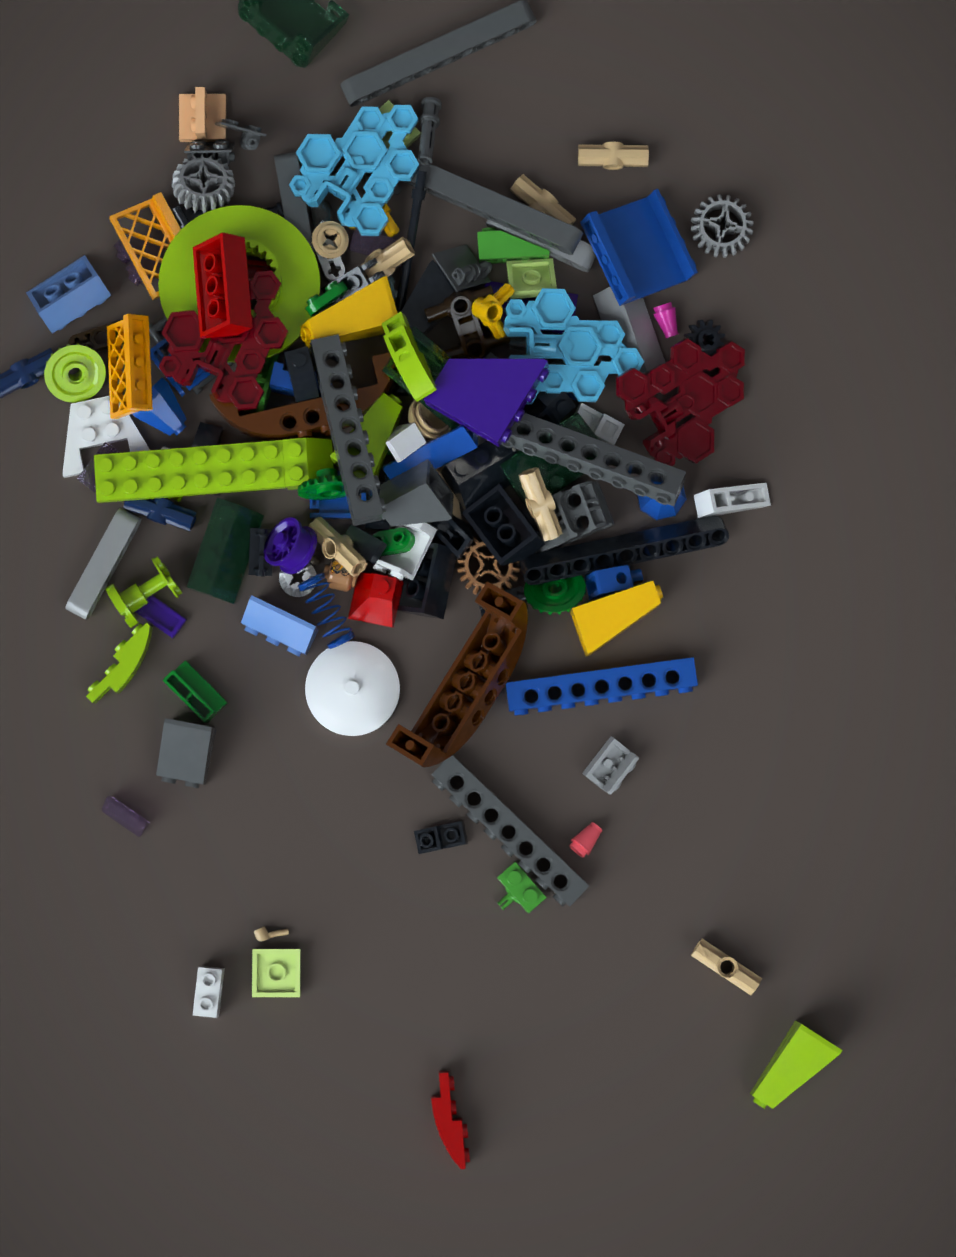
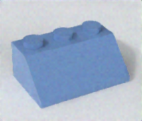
(68, 294)
(278, 626)

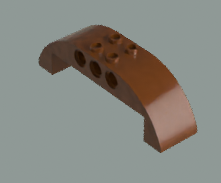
(272, 423)
(470, 683)

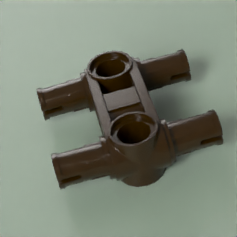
(466, 324)

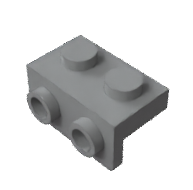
(611, 766)

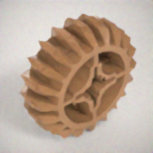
(473, 580)

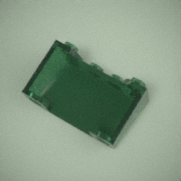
(294, 26)

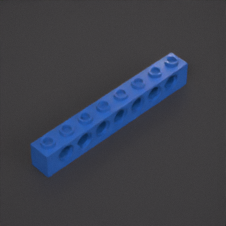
(683, 668)

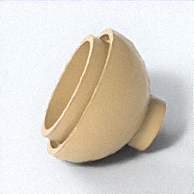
(427, 422)

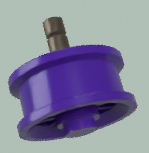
(291, 546)

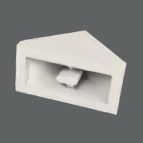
(405, 441)

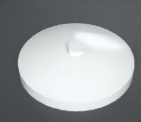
(352, 688)

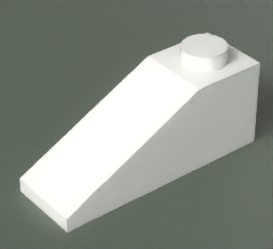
(731, 499)

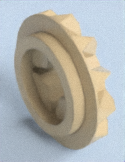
(340, 242)

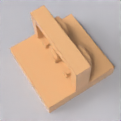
(199, 114)

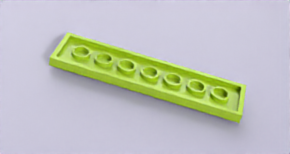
(189, 471)

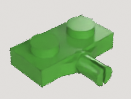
(519, 889)

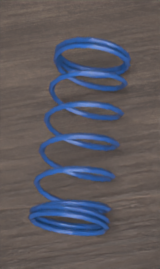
(307, 585)

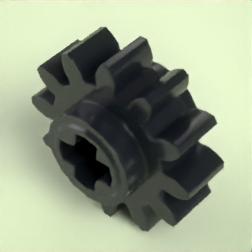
(706, 329)

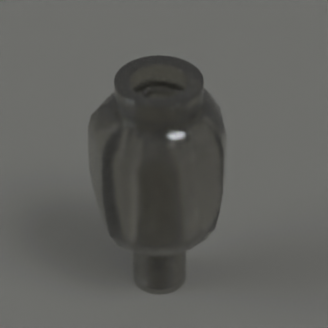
(322, 213)

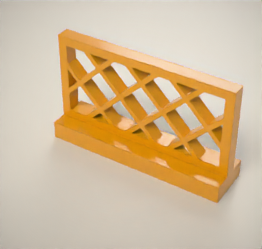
(166, 223)
(137, 362)

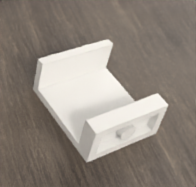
(408, 563)

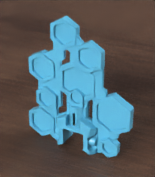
(363, 154)
(577, 346)

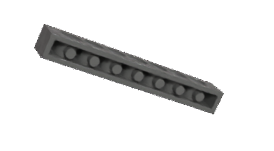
(604, 454)
(360, 510)
(575, 884)

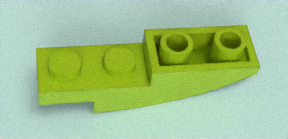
(407, 357)
(130, 656)

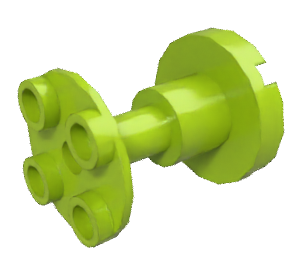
(136, 596)

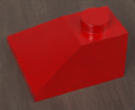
(376, 599)

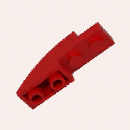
(450, 1129)

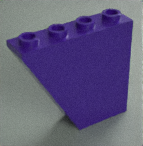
(487, 393)

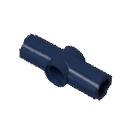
(24, 373)
(163, 512)

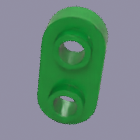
(317, 303)
(391, 538)

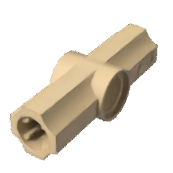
(613, 155)
(540, 199)
(390, 257)
(540, 504)
(338, 547)
(739, 975)

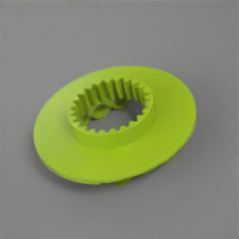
(266, 237)

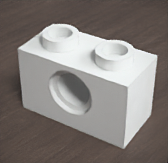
(208, 991)

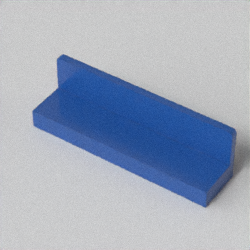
(438, 451)

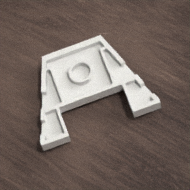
(92, 427)

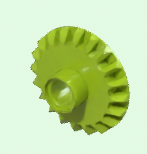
(76, 386)

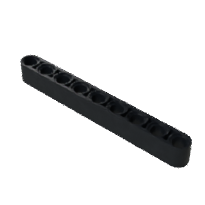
(624, 550)

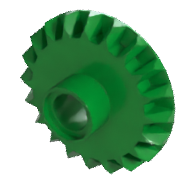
(325, 486)
(556, 595)

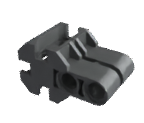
(592, 506)

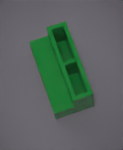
(195, 691)

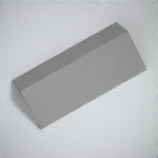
(636, 325)

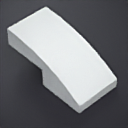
(601, 424)

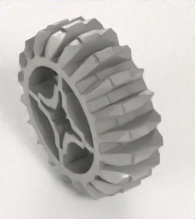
(189, 188)
(730, 226)

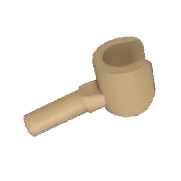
(262, 933)

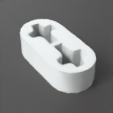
(325, 264)

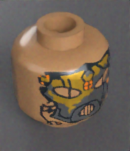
(339, 577)

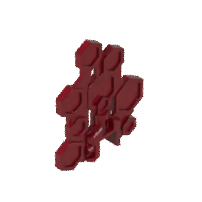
(238, 386)
(697, 396)

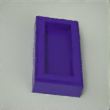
(162, 616)

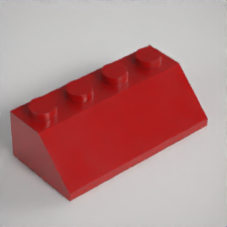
(222, 286)

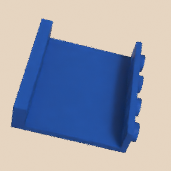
(639, 248)

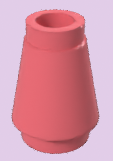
(585, 840)

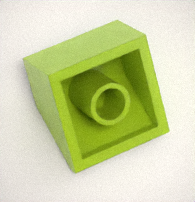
(304, 458)

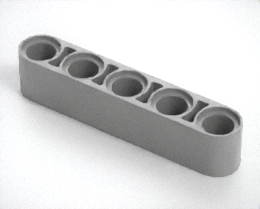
(581, 259)
(103, 563)

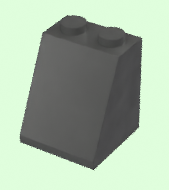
(417, 497)
(185, 752)

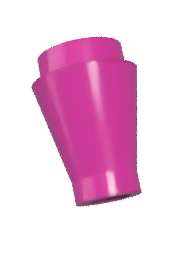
(666, 318)

